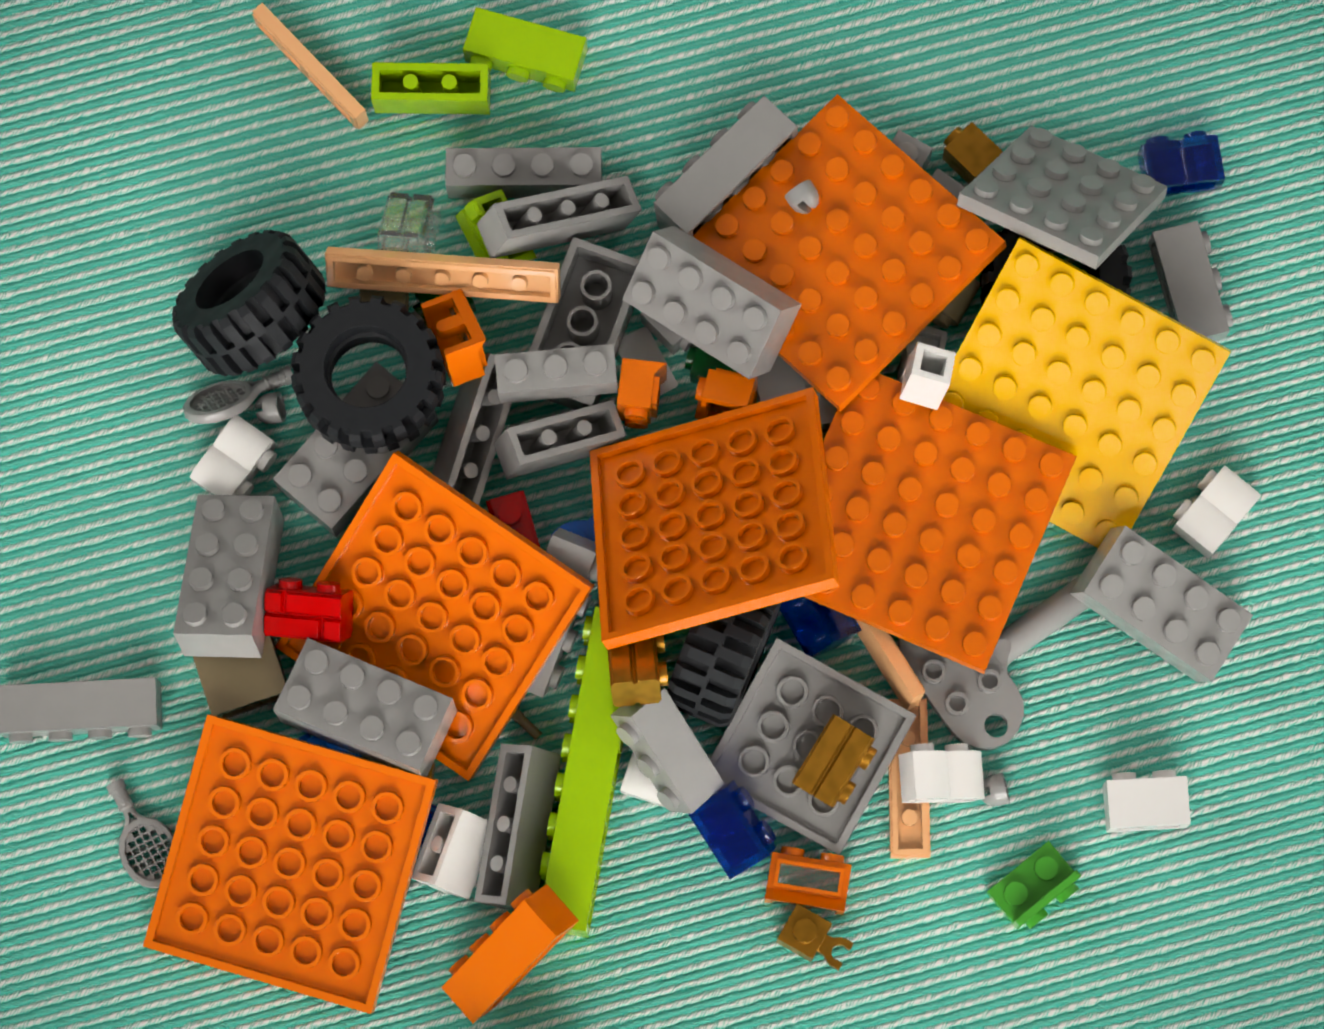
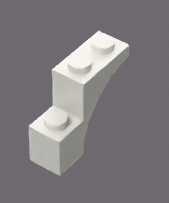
(926, 368)

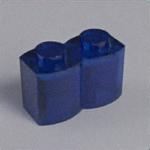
(1183, 164)

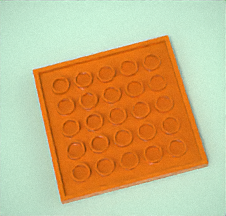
(863, 263)
(712, 519)
(934, 519)
(450, 602)
(290, 863)

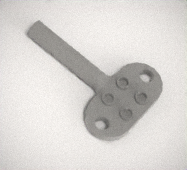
(967, 697)

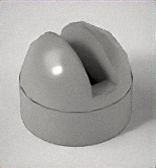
(803, 197)
(272, 408)
(998, 790)

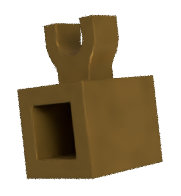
(807, 935)

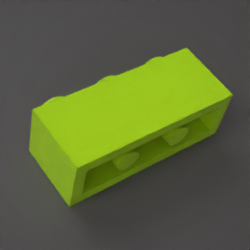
(525, 50)
(431, 88)

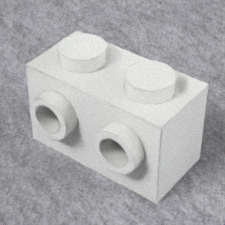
(1146, 802)
(452, 851)

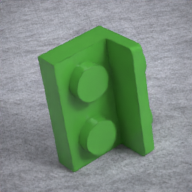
(1033, 886)

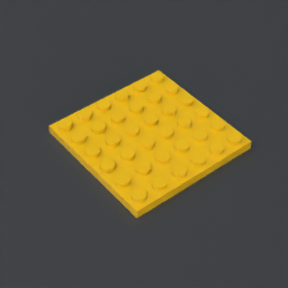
(1088, 376)

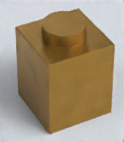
(969, 151)

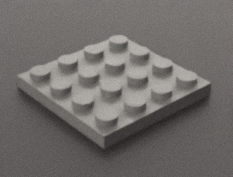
(1062, 196)
(779, 727)

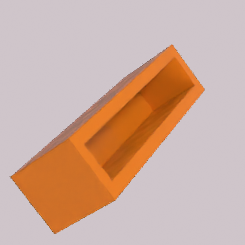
(509, 952)

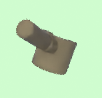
(519, 718)

